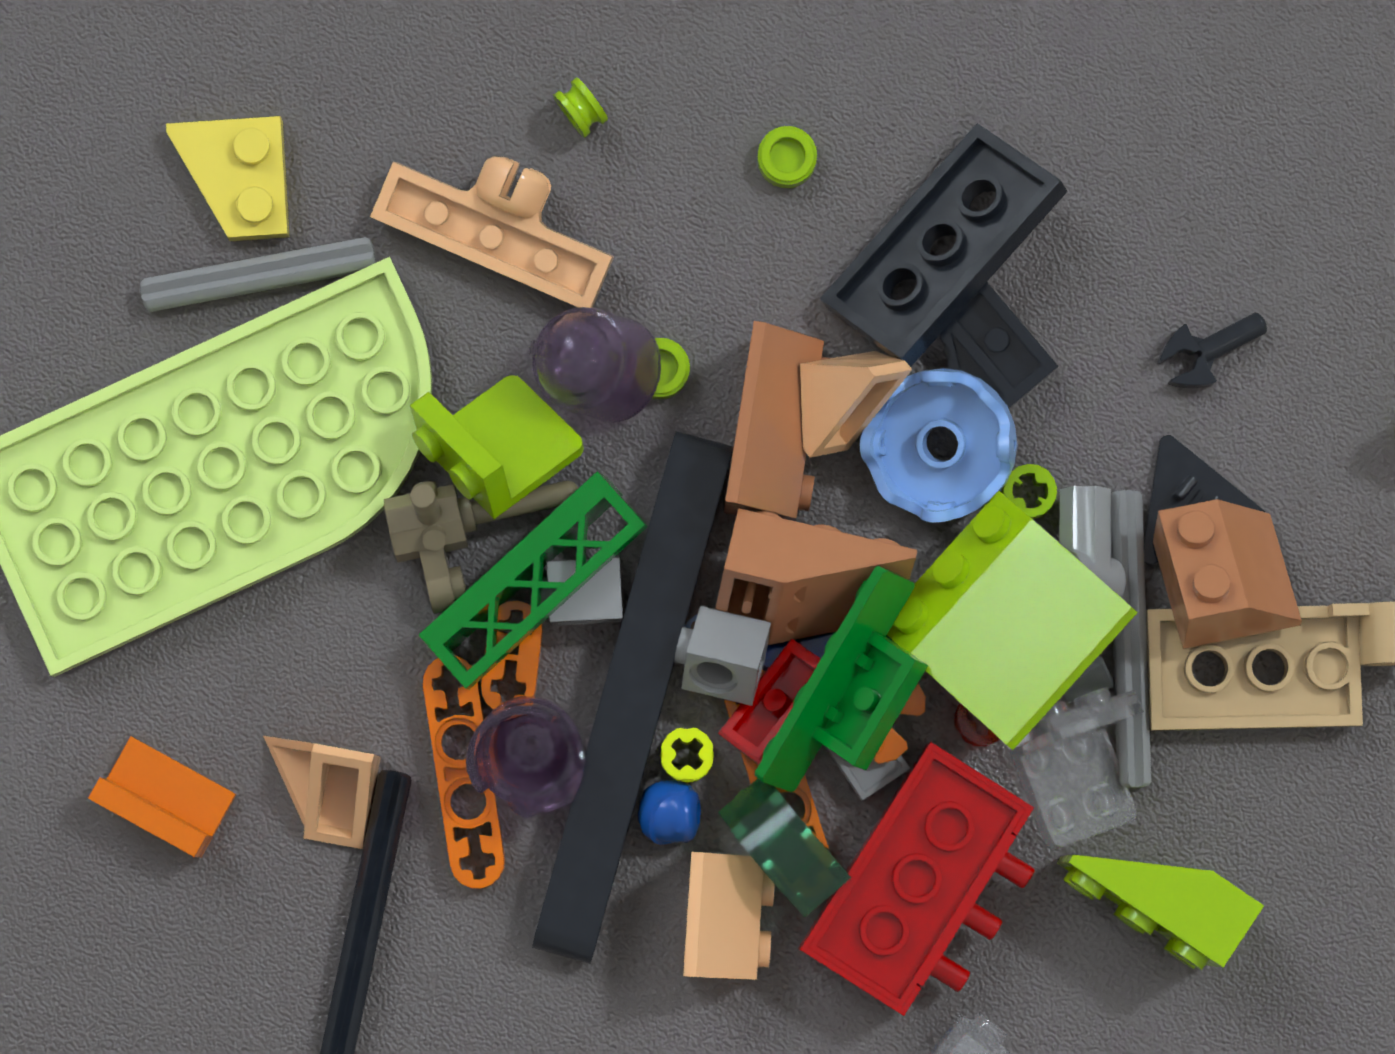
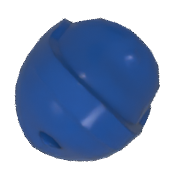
(669, 812)

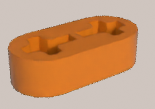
(527, 658)

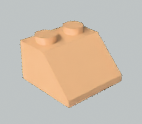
(726, 917)

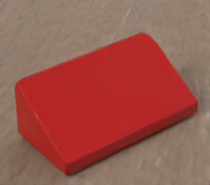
(755, 725)

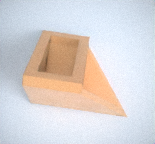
(844, 397)
(328, 788)

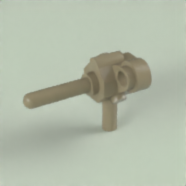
(438, 522)

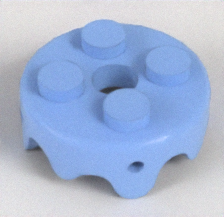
(899, 455)

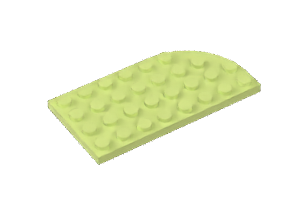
(212, 467)

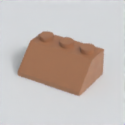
(769, 437)

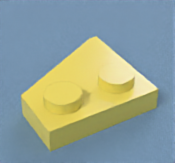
(238, 172)

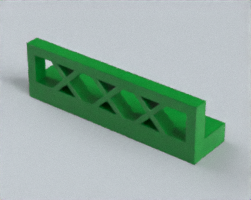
(520, 566)

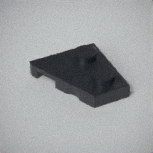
(996, 347)

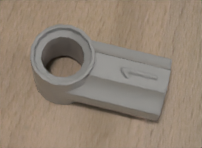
(1087, 532)

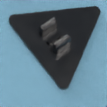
(1182, 481)

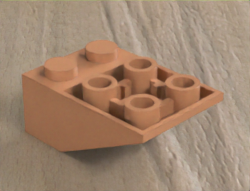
(800, 573)

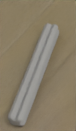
(256, 274)

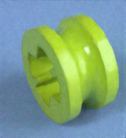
(580, 107)
(1040, 477)

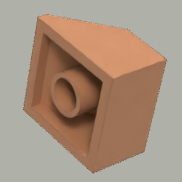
(1223, 572)

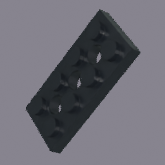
(937, 210)

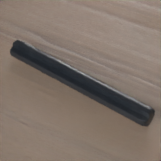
(366, 913)

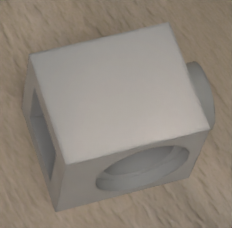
(594, 602)
(723, 655)

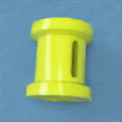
(687, 736)

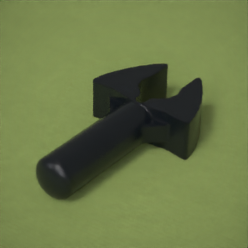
(1210, 348)

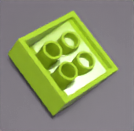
(1008, 619)

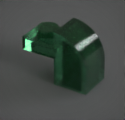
(784, 846)

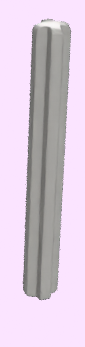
(1130, 644)

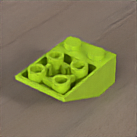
(1188, 906)

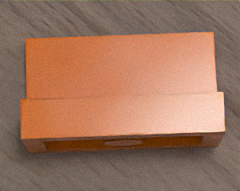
(164, 797)

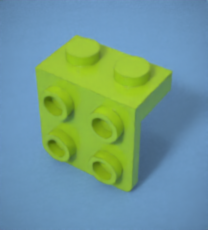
(497, 443)

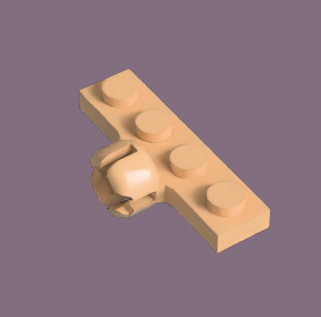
(495, 228)

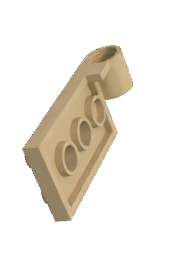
(1318, 680)

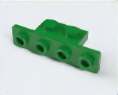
(853, 689)

